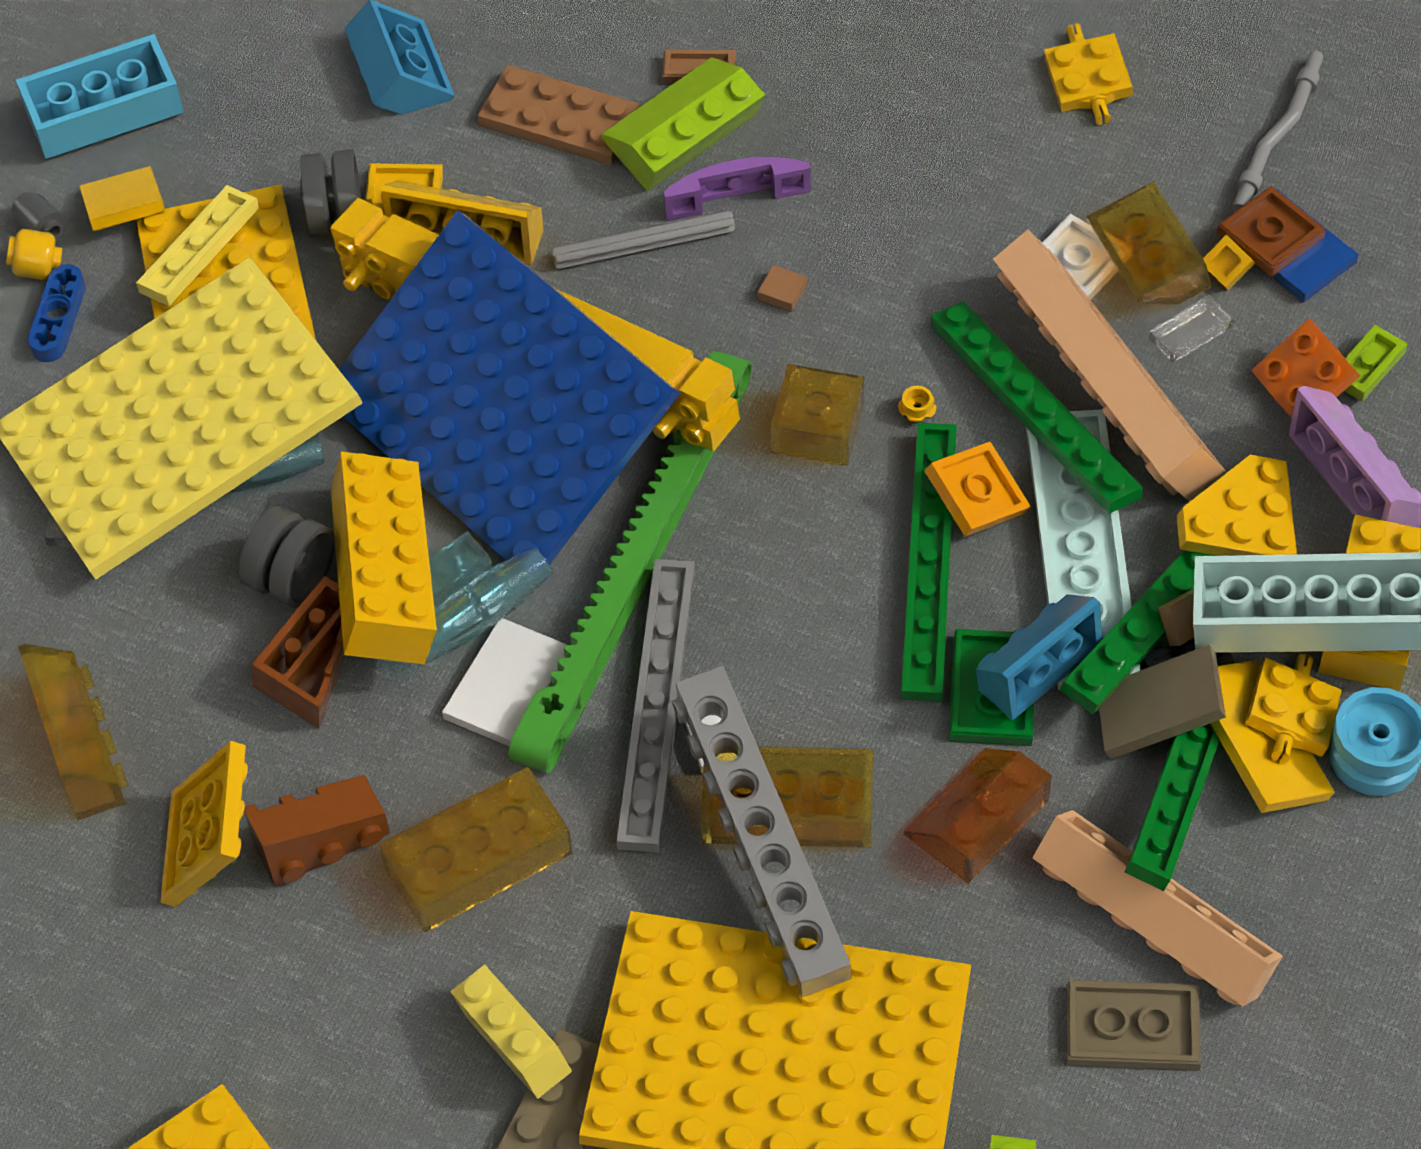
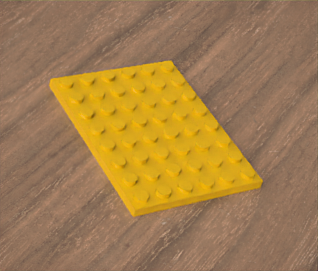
(727, 1055)

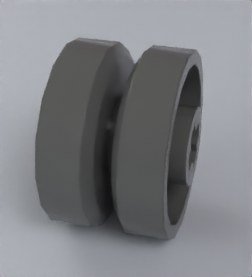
(326, 192)
(286, 555)

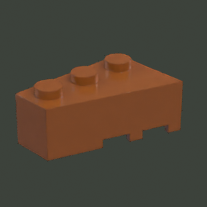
(304, 656)
(316, 828)

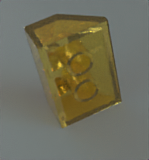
(1150, 248)

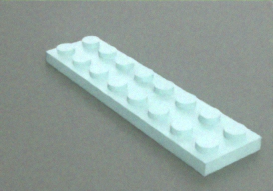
(1076, 535)

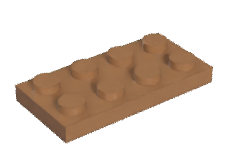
(554, 113)

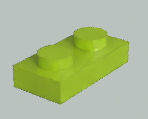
(1373, 360)

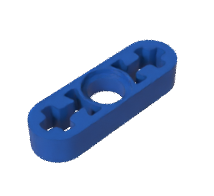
(59, 327)

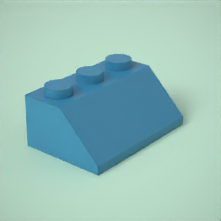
(397, 59)
(1040, 654)

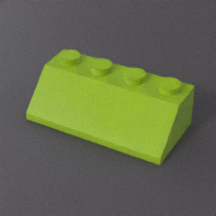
(684, 120)

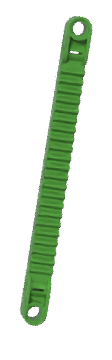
(557, 708)

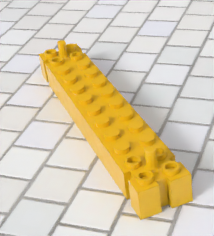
(387, 249)

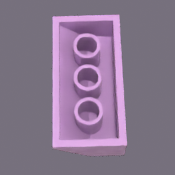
(1351, 459)

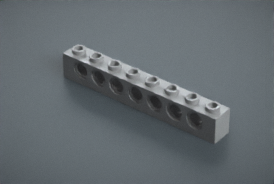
(714, 695)

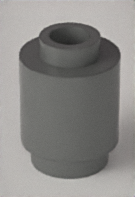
(37, 214)

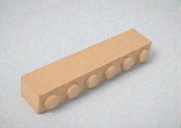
(1170, 919)

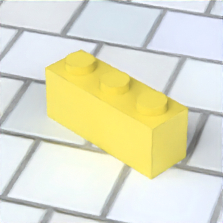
(511, 1031)

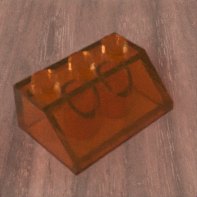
(981, 811)

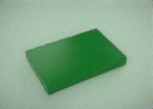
(973, 714)

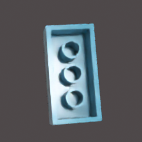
(100, 96)

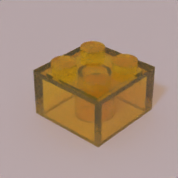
(817, 414)

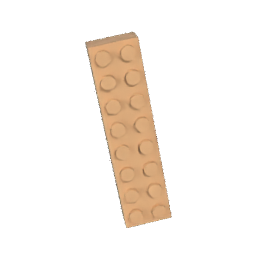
(1107, 368)

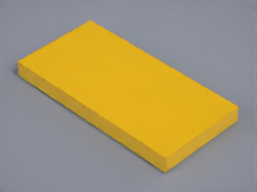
(1250, 750)

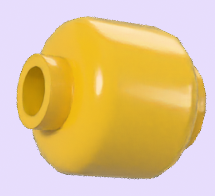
(33, 254)

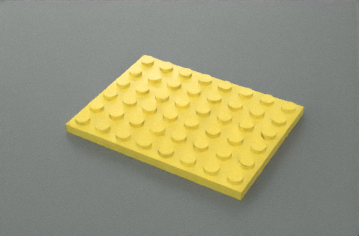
(175, 416)

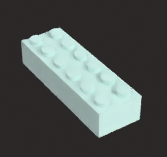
(1308, 602)

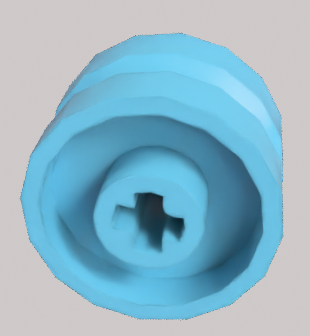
(1376, 741)

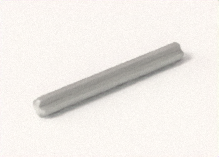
(643, 239)

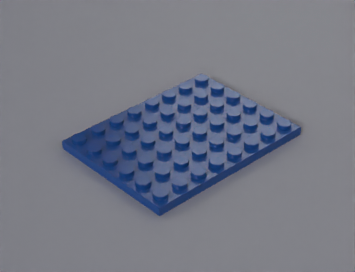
(501, 393)

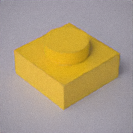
(1227, 262)

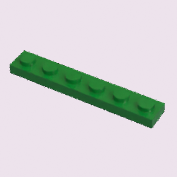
(1129, 639)
(1172, 806)

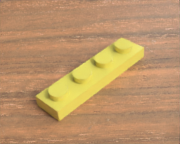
(197, 245)

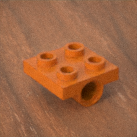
(1304, 360)

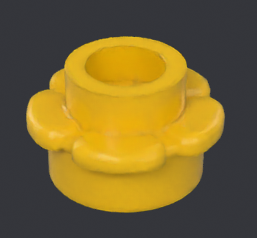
(917, 396)

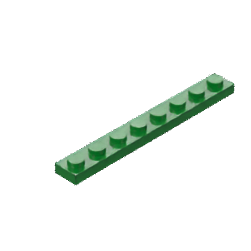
(1037, 408)
(927, 571)

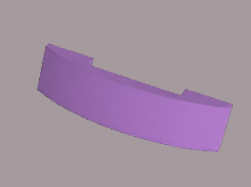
(736, 177)

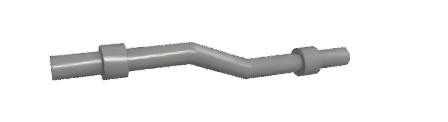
(1305, 84)

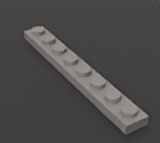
(653, 712)

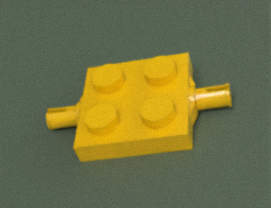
(1088, 73)
(1293, 708)

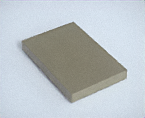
(1162, 702)
(1133, 1025)

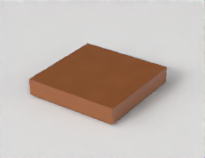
(1272, 230)

